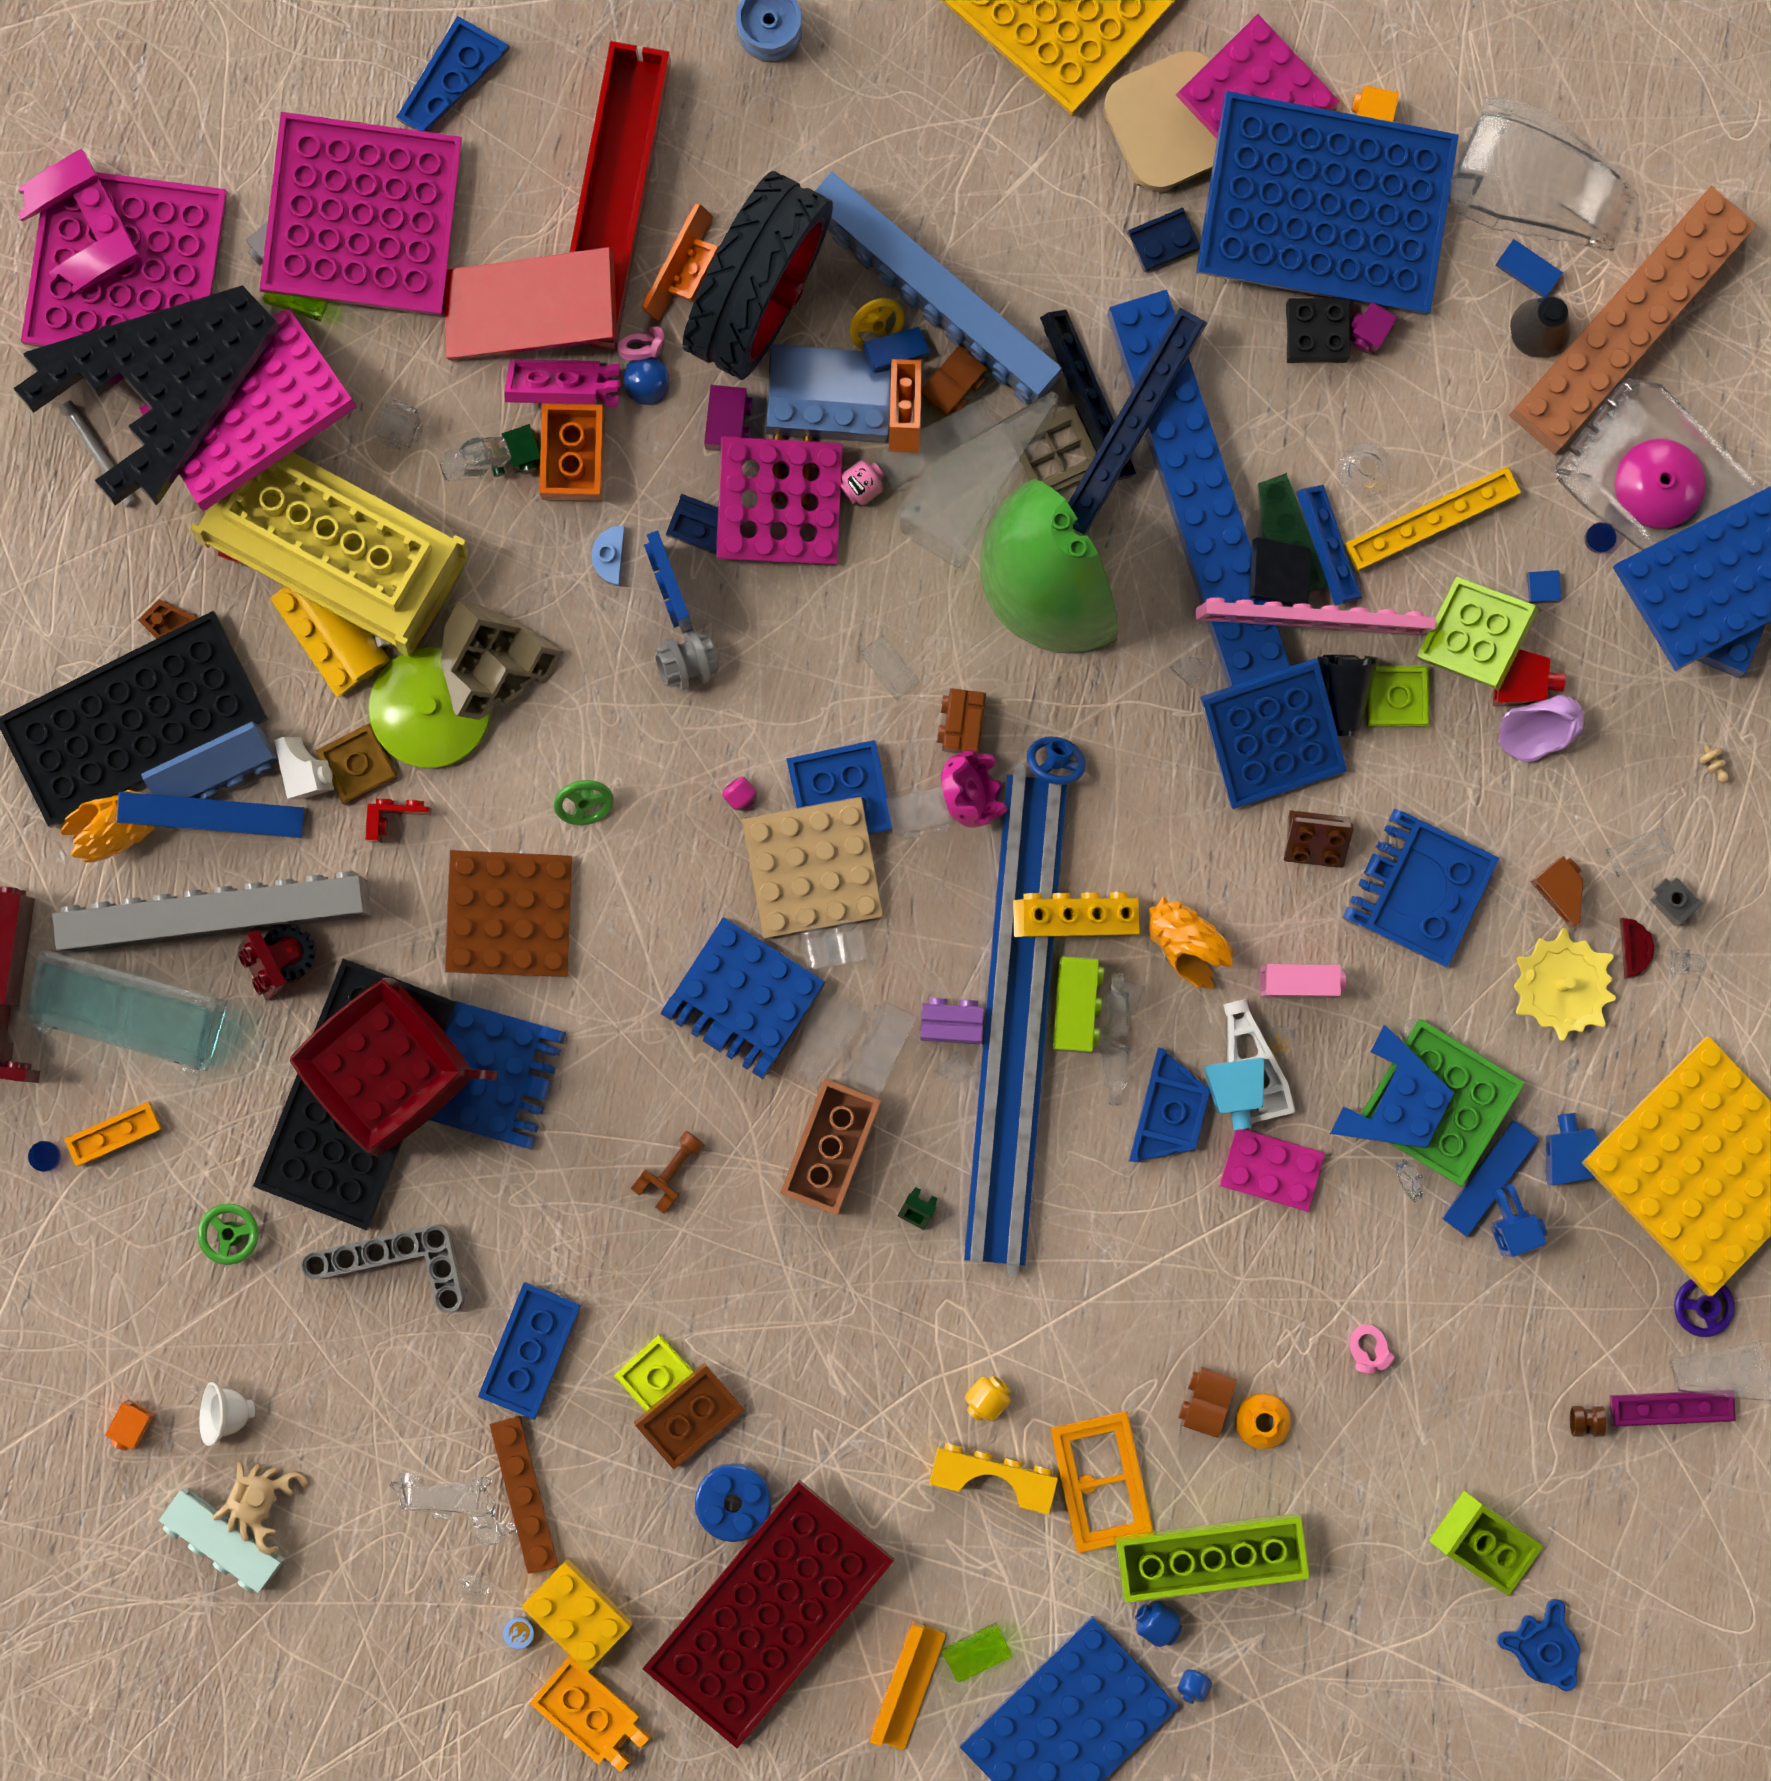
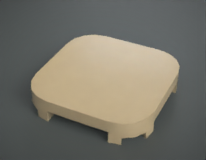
(1154, 128)

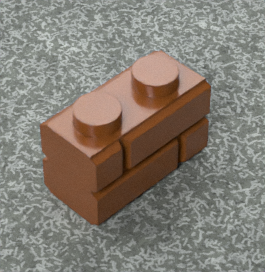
(963, 721)

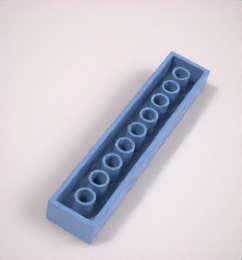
(938, 293)

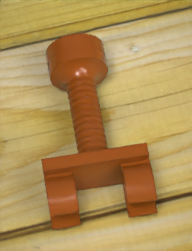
(689, 1145)

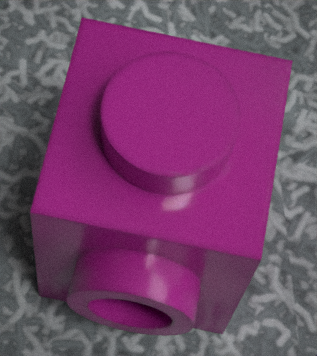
(1371, 328)

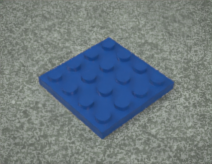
(1273, 733)

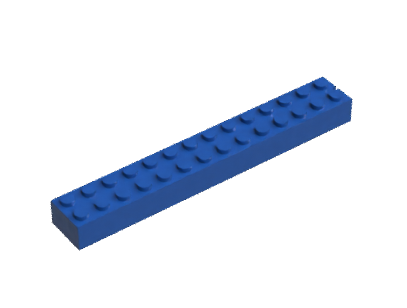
(1198, 492)

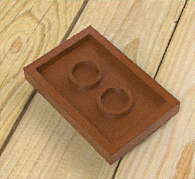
(689, 1416)

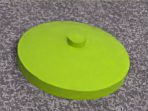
(416, 715)

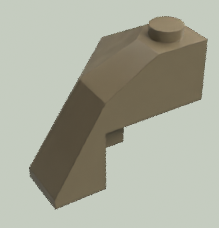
(490, 659)

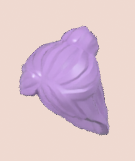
(1541, 728)

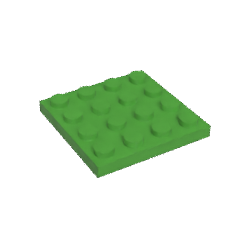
(1474, 1112)

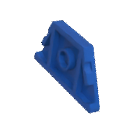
(1170, 1111)

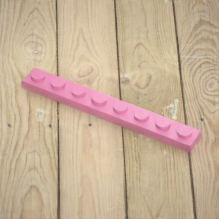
(1325, 618)

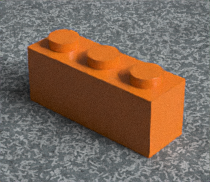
(905, 405)

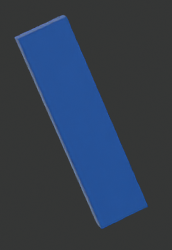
(1329, 544)
(1490, 1175)

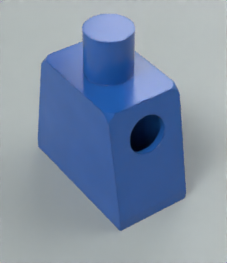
(1568, 1150)

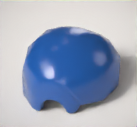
(646, 380)

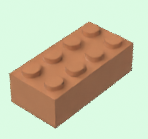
(830, 1147)

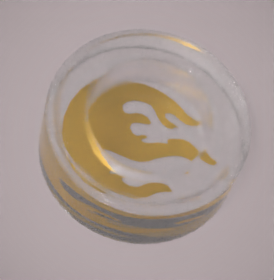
(1280, 1040)

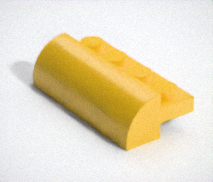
(335, 646)

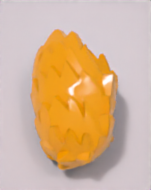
(98, 834)
(1188, 942)

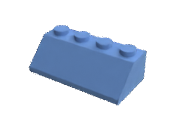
(213, 765)

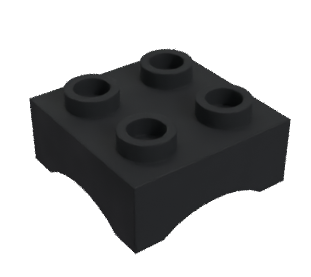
(1317, 330)

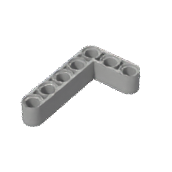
(392, 1254)

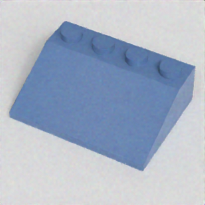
(826, 394)

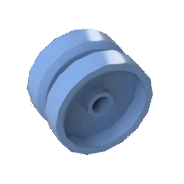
(773, 40)

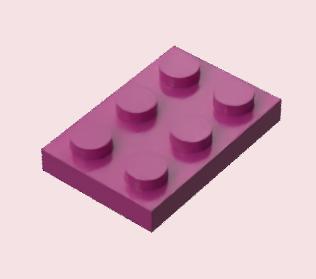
(1272, 1169)

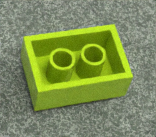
(1077, 1005)

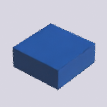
(1544, 586)

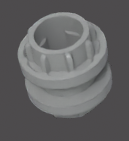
(687, 660)

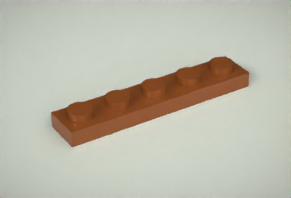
(524, 1494)

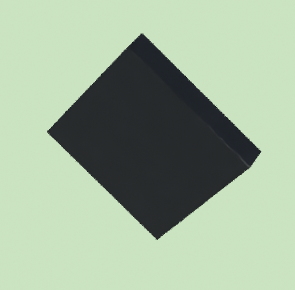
(1279, 572)

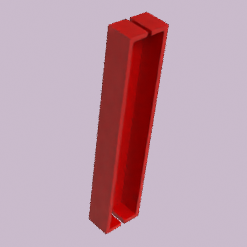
(621, 160)

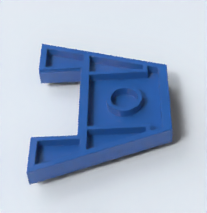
(1409, 1104)

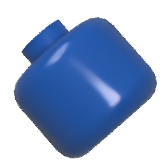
(1194, 1686)

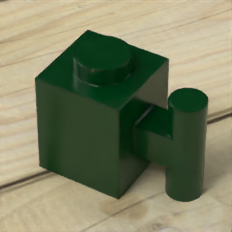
(522, 449)

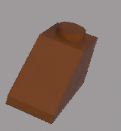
(1562, 889)

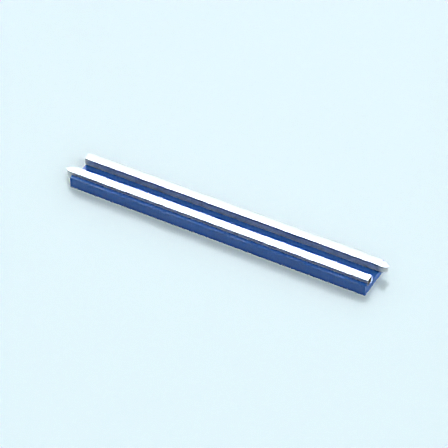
(1014, 1028)

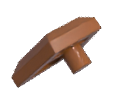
(164, 618)

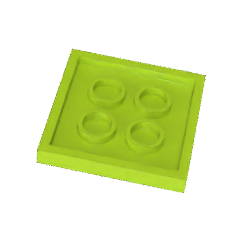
(1477, 633)

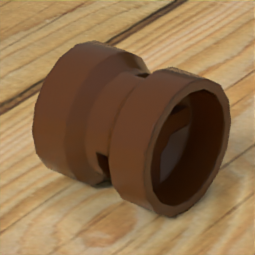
(1588, 1421)

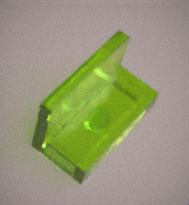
(976, 1652)

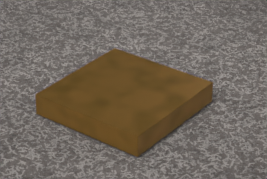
(357, 763)

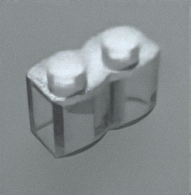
(474, 458)
(833, 946)

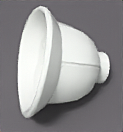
(222, 1413)

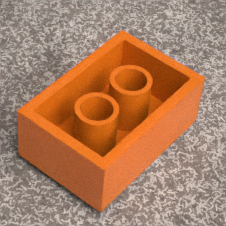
(572, 452)

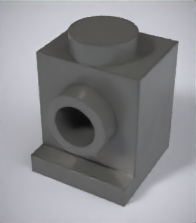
(1675, 912)

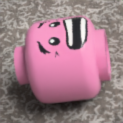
(862, 482)

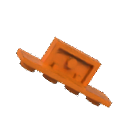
(684, 265)

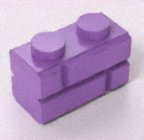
(952, 1022)

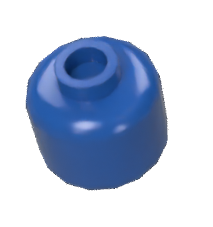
(1158, 1624)

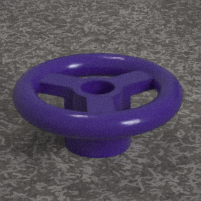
(1709, 1317)

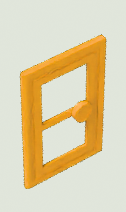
(1086, 1484)

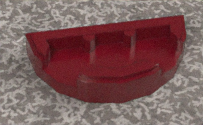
(1636, 947)

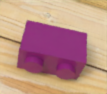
(726, 415)

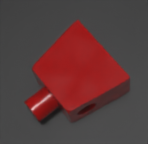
(1528, 681)

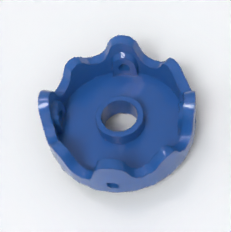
(736, 1480)

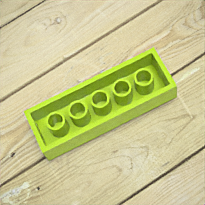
(1211, 1557)

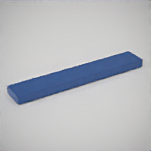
(209, 815)

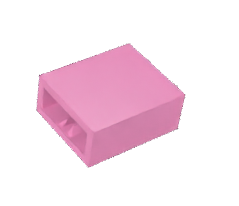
(1301, 981)

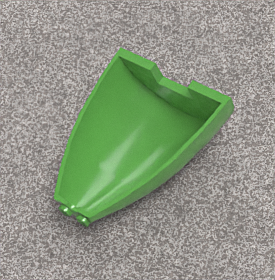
(1044, 575)

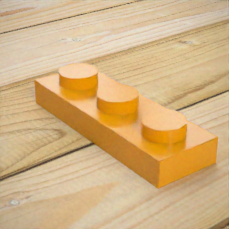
(113, 1134)

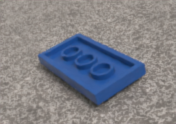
(529, 1350)

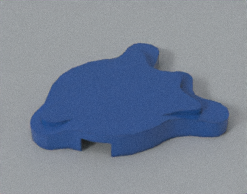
(1545, 1648)

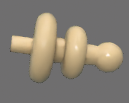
(1716, 765)

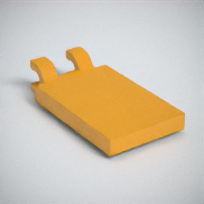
(589, 1714)

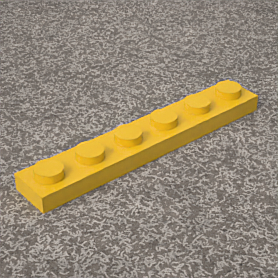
(1432, 518)

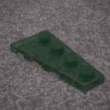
(1284, 523)

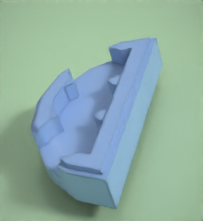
(608, 554)

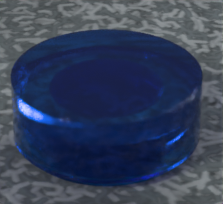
(1600, 537)
(44, 1156)

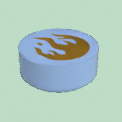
(518, 1632)

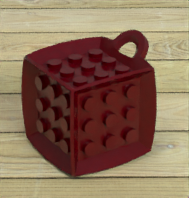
(382, 1067)

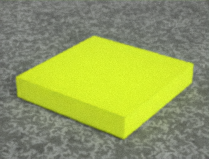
(653, 1373)

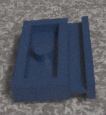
(1163, 239)
(694, 524)

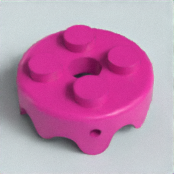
(970, 789)

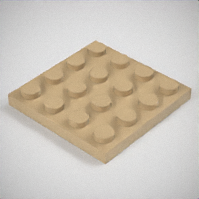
(812, 866)

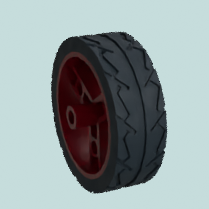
(757, 275)

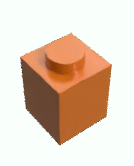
(129, 1426)

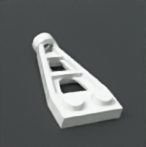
(1277, 1095)

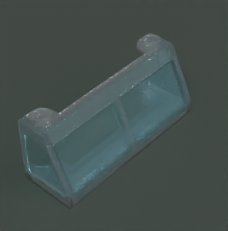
(125, 1010)

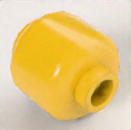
(988, 1398)

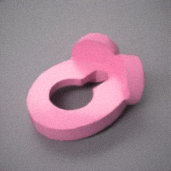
(654, 338)
(1383, 1355)

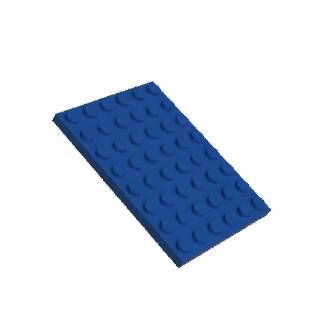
(1327, 203)

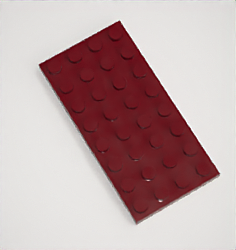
(768, 1614)

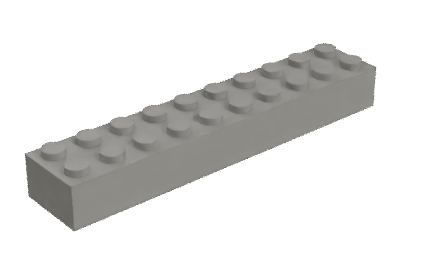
(211, 914)

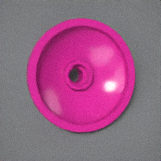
(1644, 495)

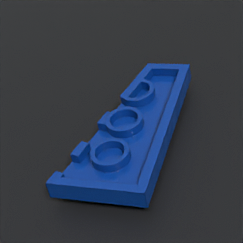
(454, 68)

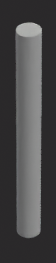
(91, 442)

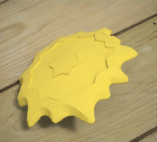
(1564, 985)

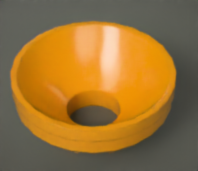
(1246, 1421)

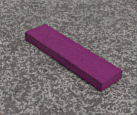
(1670, 1409)

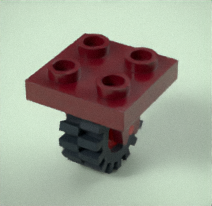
(276, 958)

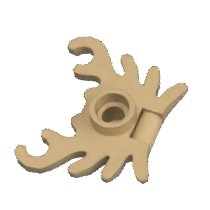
(252, 1500)

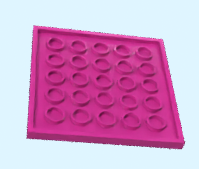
(360, 214)
(174, 232)
(273, 412)

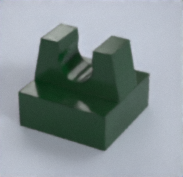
(916, 1210)

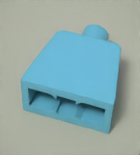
(1237, 1088)

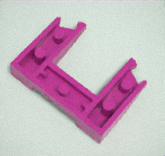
(77, 178)

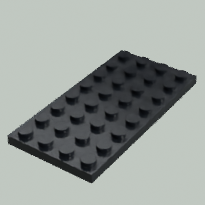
(130, 717)
(309, 1152)

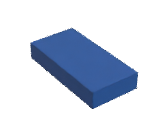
(1529, 268)
(900, 345)

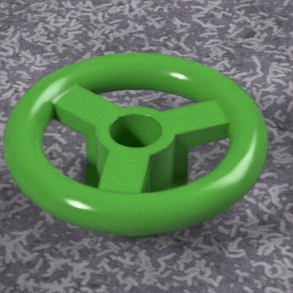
(583, 796)
(212, 1218)

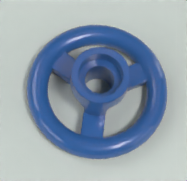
(1059, 753)

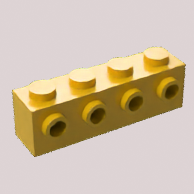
(1076, 916)

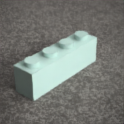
(193, 1521)

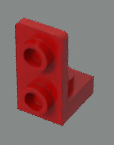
(377, 825)

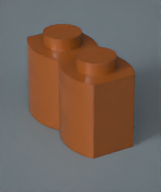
(954, 381)
(1208, 1402)

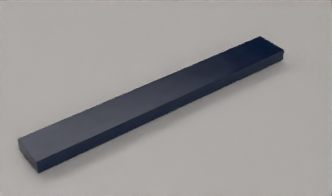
(1135, 418)

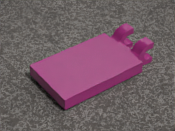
(561, 382)

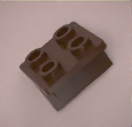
(1317, 839)

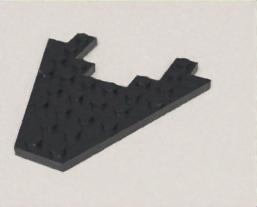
(179, 364)

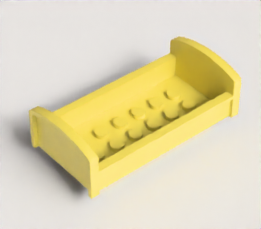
(338, 548)

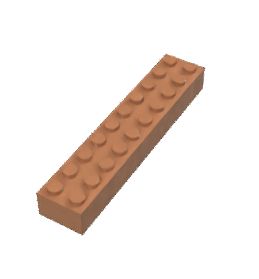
(1632, 320)

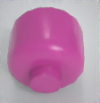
(739, 793)

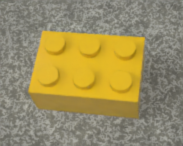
(577, 1615)

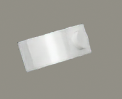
(301, 772)

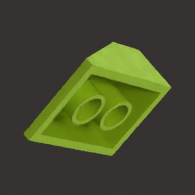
(1485, 1543)

